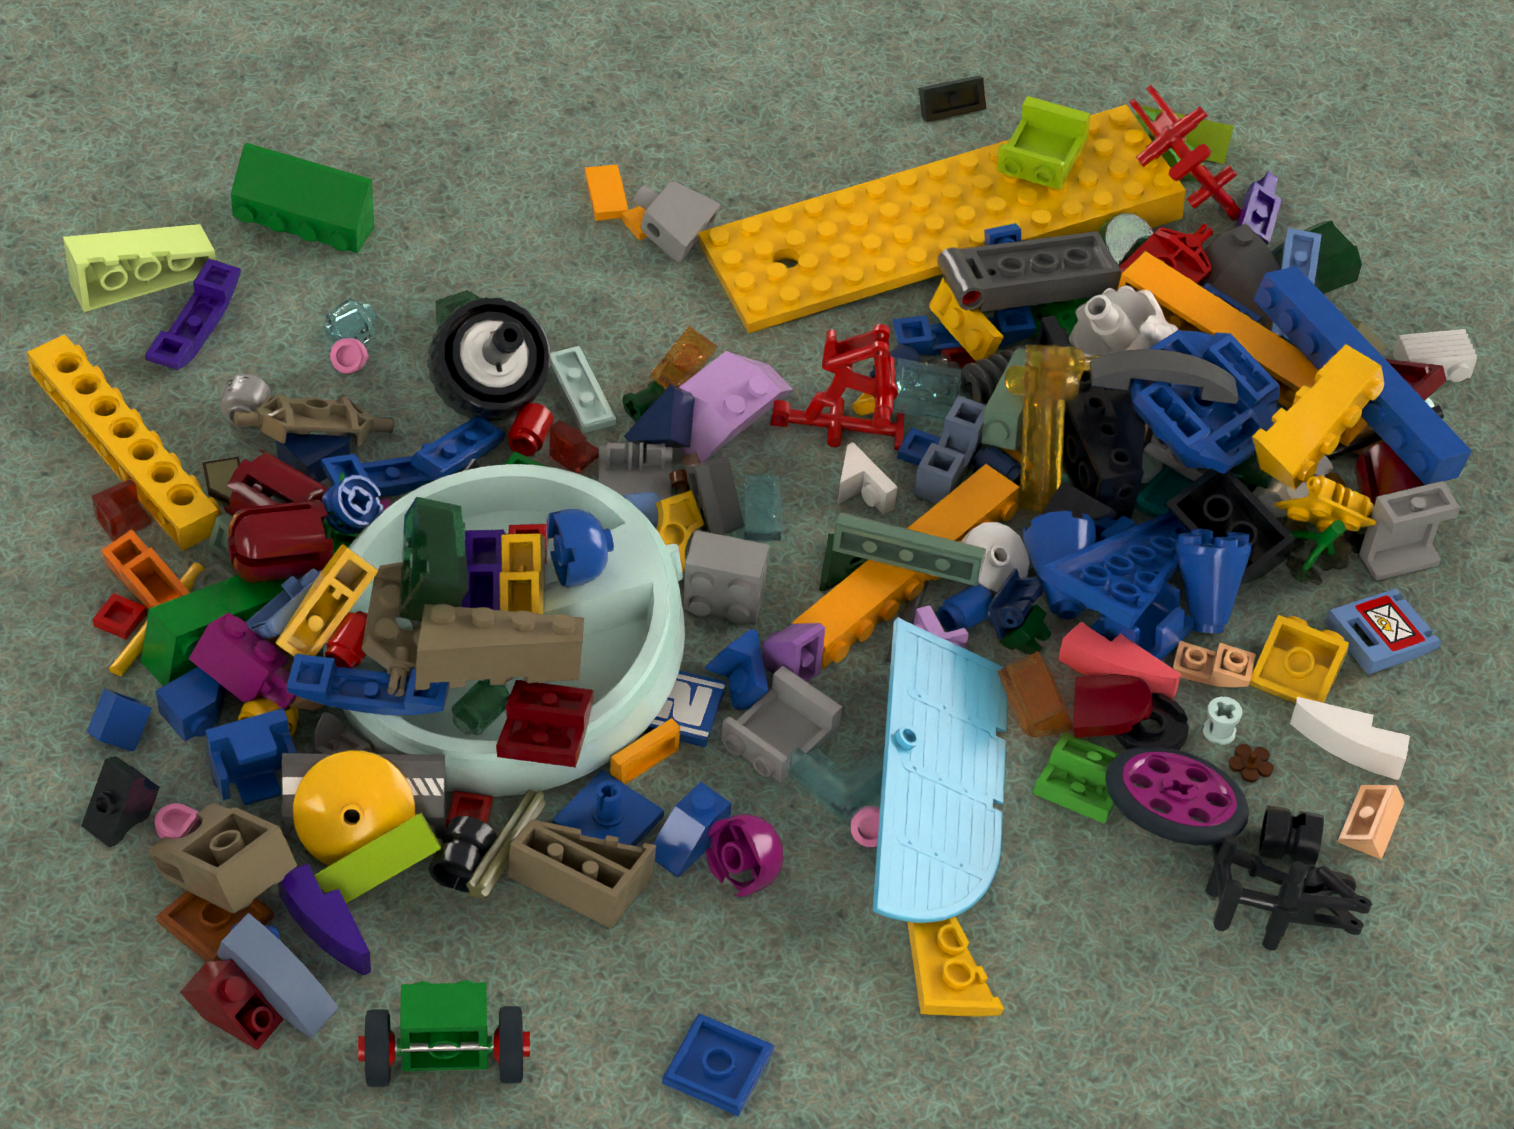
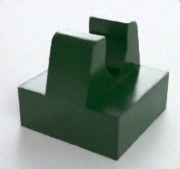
(1024, 635)

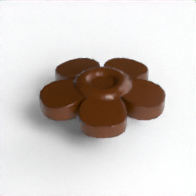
(1251, 762)

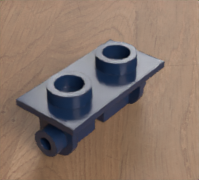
(1013, 602)

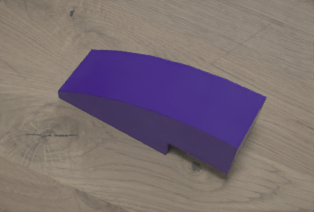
(483, 568)
(324, 918)

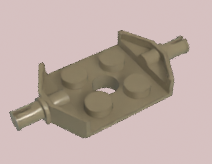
(312, 414)
(382, 637)

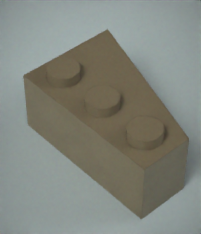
(579, 870)

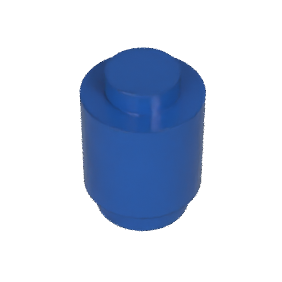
(965, 608)

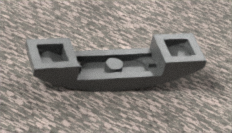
(1167, 366)

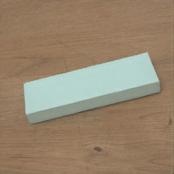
(581, 390)

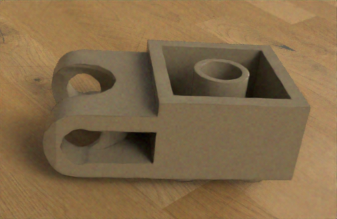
(226, 858)

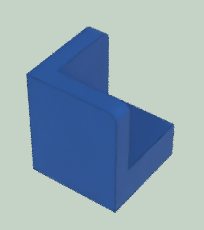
(119, 720)

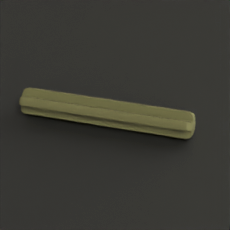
(498, 854)

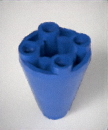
(1212, 575)

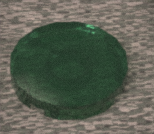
(1124, 235)

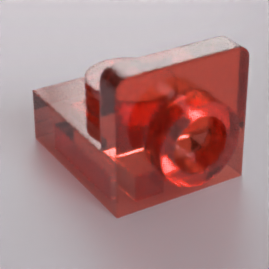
(570, 447)

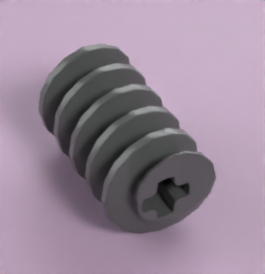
(982, 377)

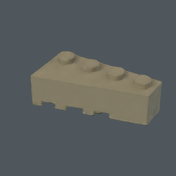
(496, 646)

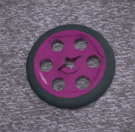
(1176, 795)

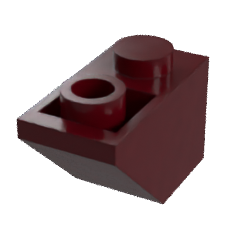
(232, 1002)

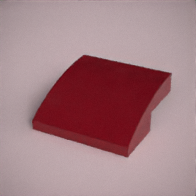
(545, 723)

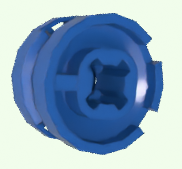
(355, 513)

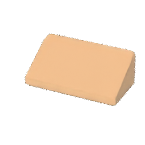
(1372, 819)

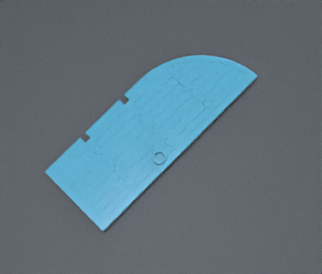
(939, 779)

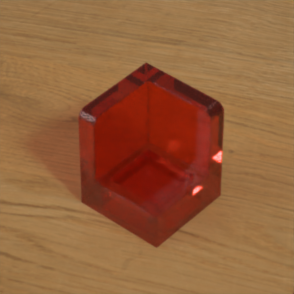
(119, 510)

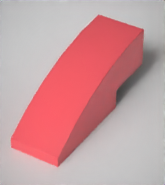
(1095, 655)

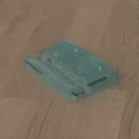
(925, 389)

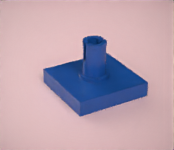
(610, 809)

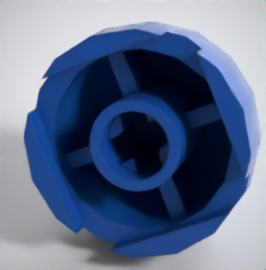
(579, 546)

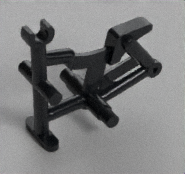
(1296, 899)

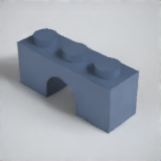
(949, 461)

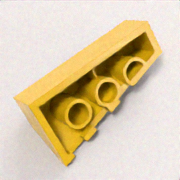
(1318, 417)

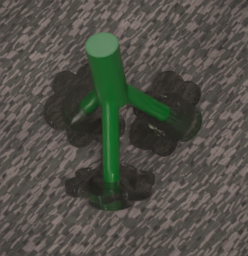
(1329, 550)

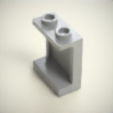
(1406, 530)
(781, 721)

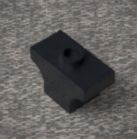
(118, 801)

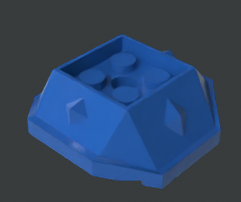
(1204, 430)

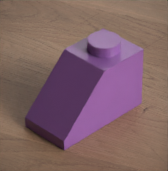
(797, 649)

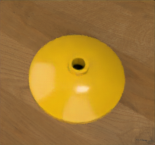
(343, 783)

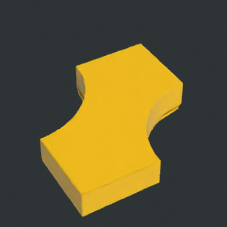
(678, 520)

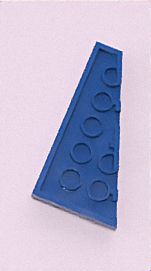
(1121, 571)

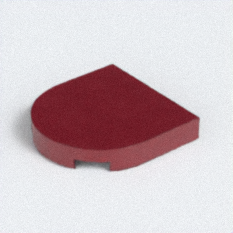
(1109, 704)

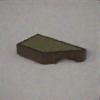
(218, 475)

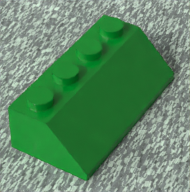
(303, 198)

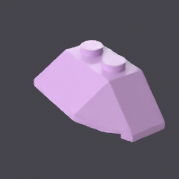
(729, 399)

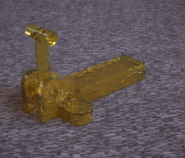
(1045, 381)

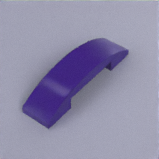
(198, 318)

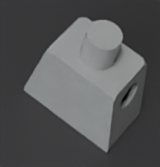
(675, 217)

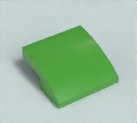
(1077, 778)

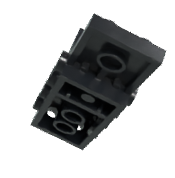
(1100, 437)

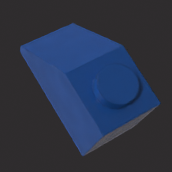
(191, 703)
(686, 829)

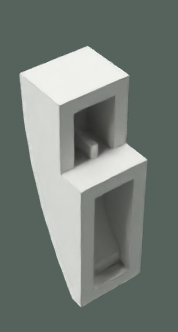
(1351, 737)

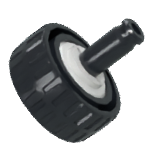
(489, 359)

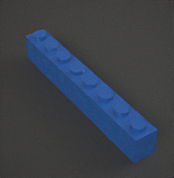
(1398, 412)

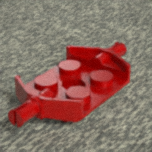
(1178, 251)

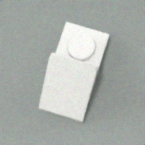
(864, 477)

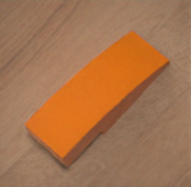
(142, 571)

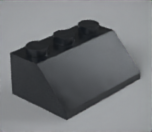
(1228, 506)

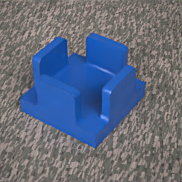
(1157, 628)
(249, 754)

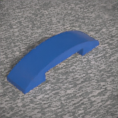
(930, 339)
(389, 475)
(361, 690)

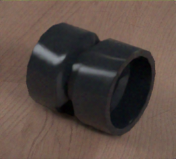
(1291, 835)
(461, 852)

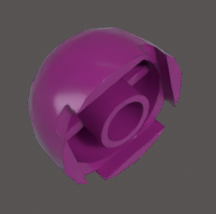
(745, 844)

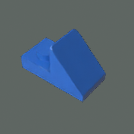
(744, 668)

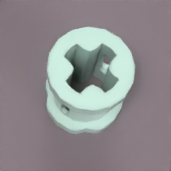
(1223, 716)

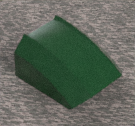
(1337, 258)

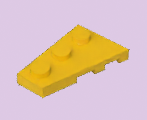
(947, 973)

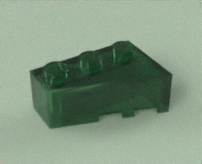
(432, 557)

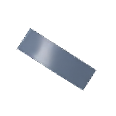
(278, 975)

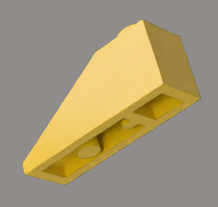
(327, 603)

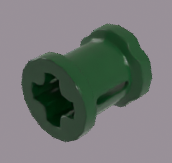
(640, 402)

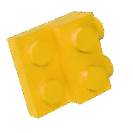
(1299, 661)

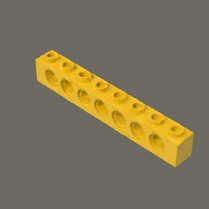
(124, 441)

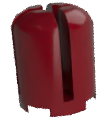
(1383, 472)
(266, 477)
(278, 541)

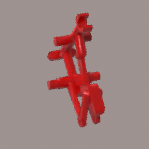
(1171, 133)
(839, 359)

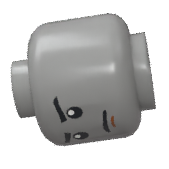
(243, 393)

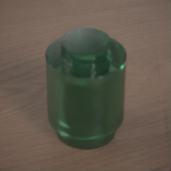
(479, 707)

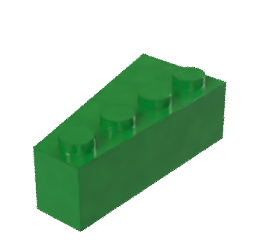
(178, 624)

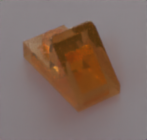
(684, 359)

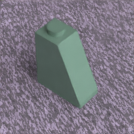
(1004, 412)

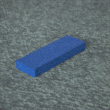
(458, 448)

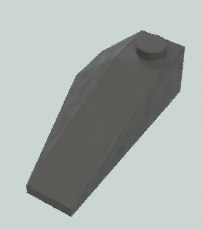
(1238, 266)

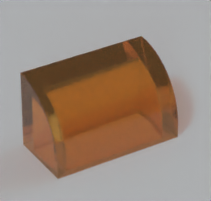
(1035, 697)

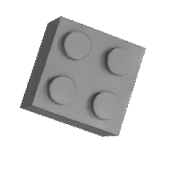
(725, 577)

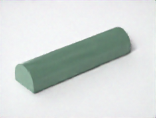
(908, 549)

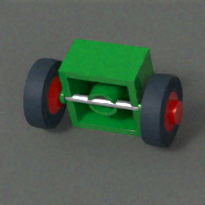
(443, 1030)

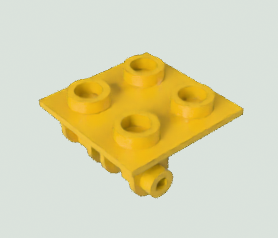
(1327, 503)

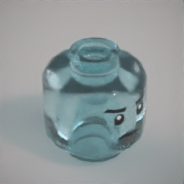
(351, 321)

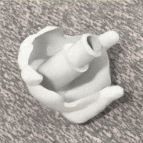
(1119, 322)

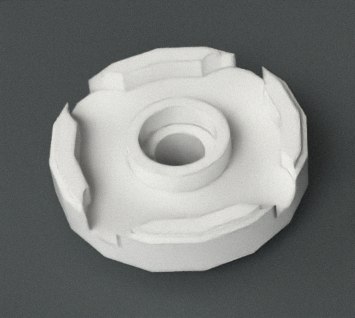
(1006, 545)

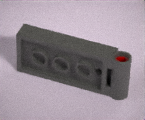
(1029, 271)

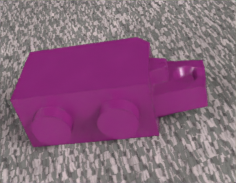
(243, 661)

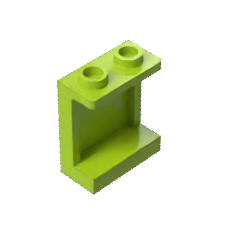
(1044, 143)

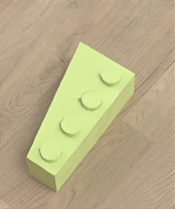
(134, 262)

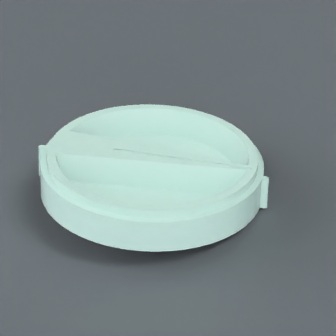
(628, 634)

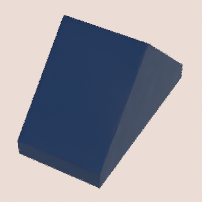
(666, 420)
(307, 450)

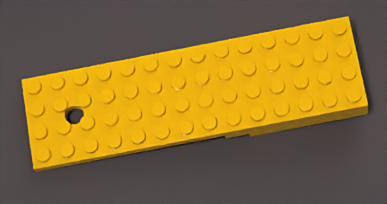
(899, 224)

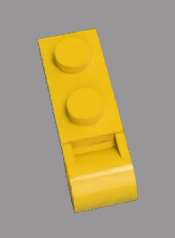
(968, 327)

